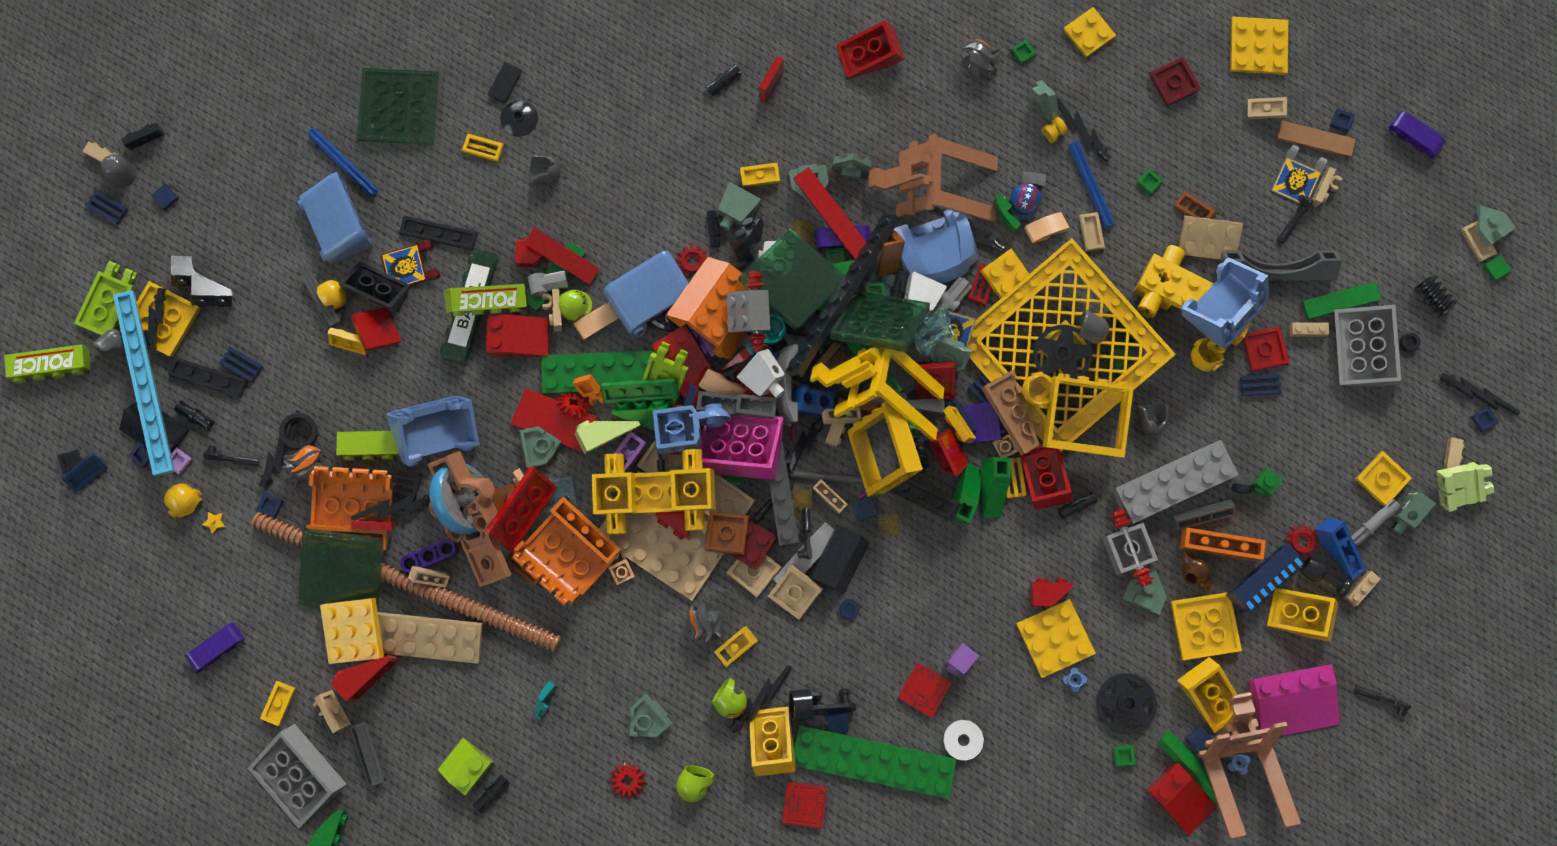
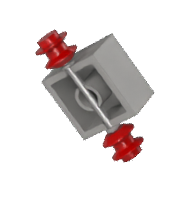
(750, 311)
(1130, 548)

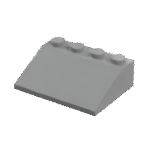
(1368, 346)
(296, 775)

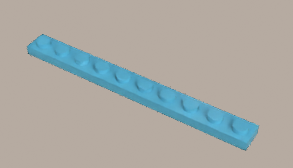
(143, 383)

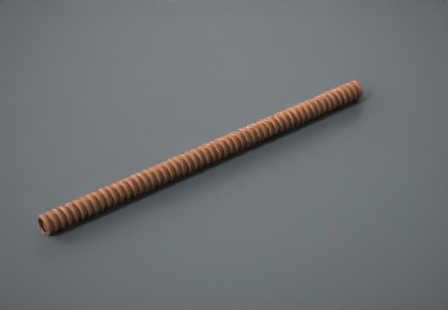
(436, 594)

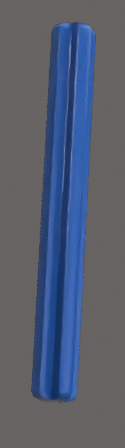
(343, 162)
(1091, 185)

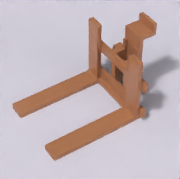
(930, 156)
(1235, 740)

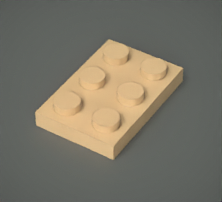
(1209, 236)

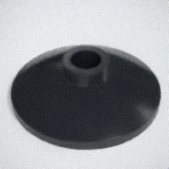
(519, 126)

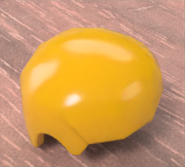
(332, 294)

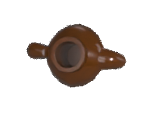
(1195, 571)

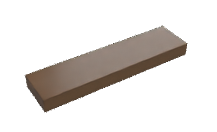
(1315, 139)

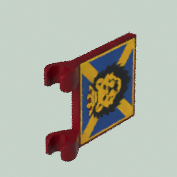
(407, 264)

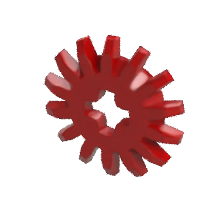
(687, 256)
(564, 403)
(1304, 533)
(633, 773)

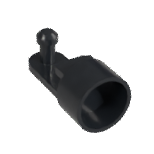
(802, 706)

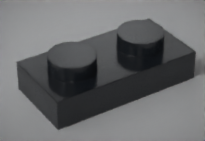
(137, 138)

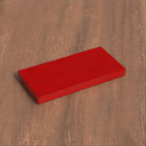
(542, 411)
(521, 509)

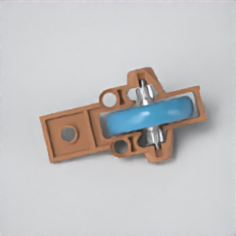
(464, 487)

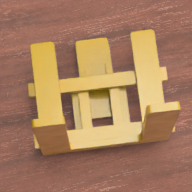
(861, 368)

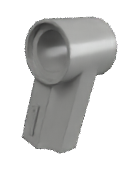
(543, 283)

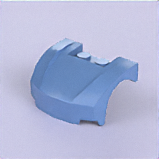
(939, 248)

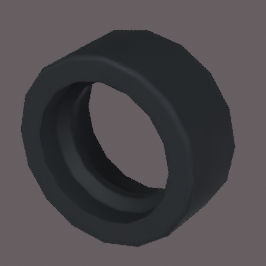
(297, 417)

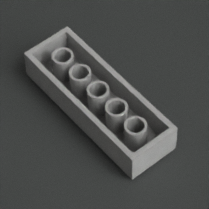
(1175, 482)

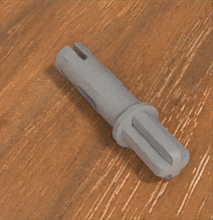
(1376, 521)

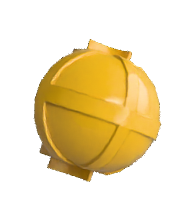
(1205, 359)
(1037, 389)
(181, 500)

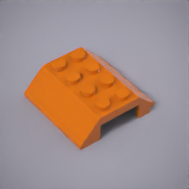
(704, 305)
(343, 494)
(566, 553)

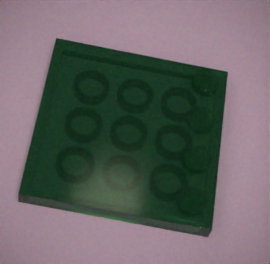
(398, 106)
(795, 278)
(880, 321)
(339, 567)

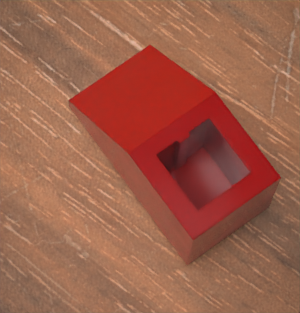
(526, 256)
(676, 521)
(1048, 593)

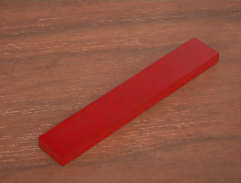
(830, 211)

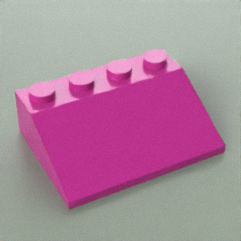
(744, 447)
(1301, 698)

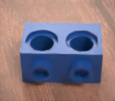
(812, 397)

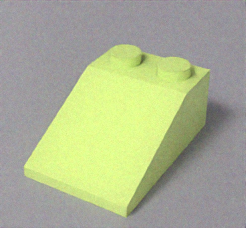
(602, 432)

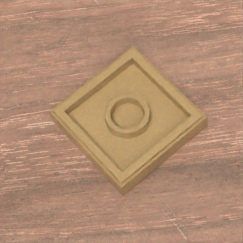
(754, 580)
(795, 592)

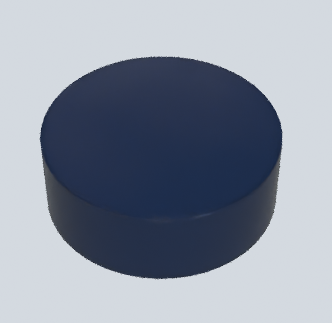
(849, 609)

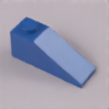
(1341, 547)

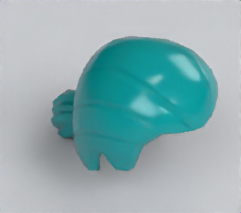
(775, 334)

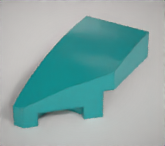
(541, 706)

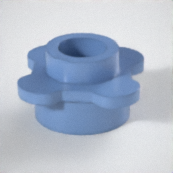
(1081, 679)
(1244, 760)

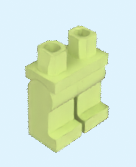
(1463, 485)

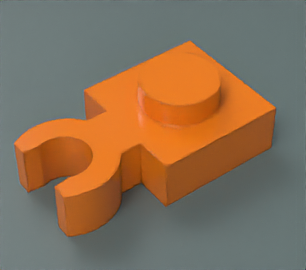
(589, 387)

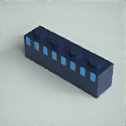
(1265, 578)

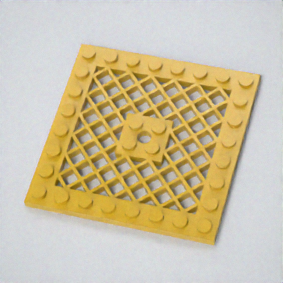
(1069, 255)

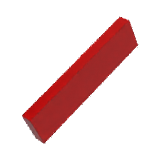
(561, 255)

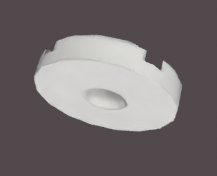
(975, 737)

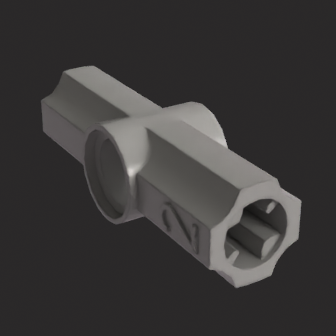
(953, 297)

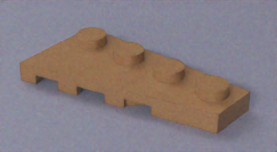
(1012, 412)

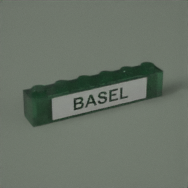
(464, 328)

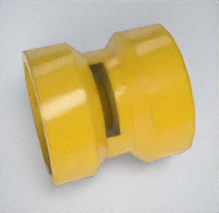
(1054, 129)

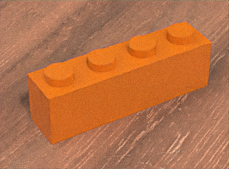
(1222, 544)

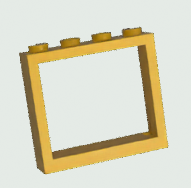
(1123, 422)
(903, 445)

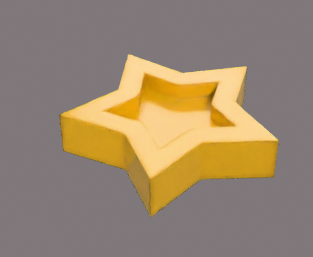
(214, 522)

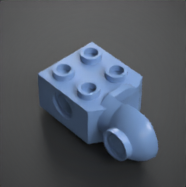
(681, 426)

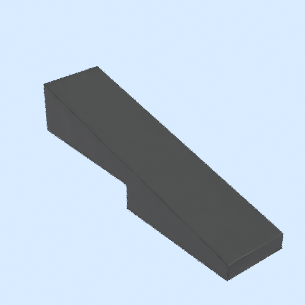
(740, 405)
(928, 406)

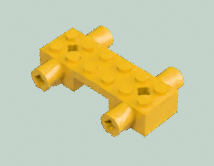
(1168, 284)
(654, 492)

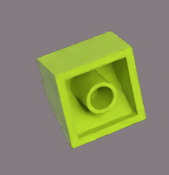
(465, 766)

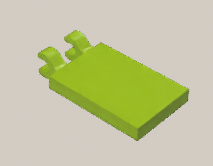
(99, 308)
(663, 368)

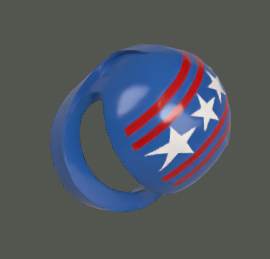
(1025, 199)

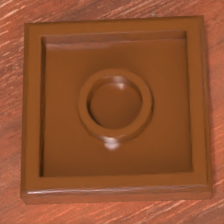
(727, 533)

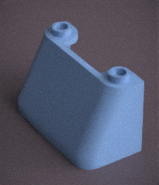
(334, 219)
(646, 292)
(1229, 302)
(433, 428)

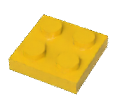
(1089, 32)
(1005, 273)
(1383, 478)

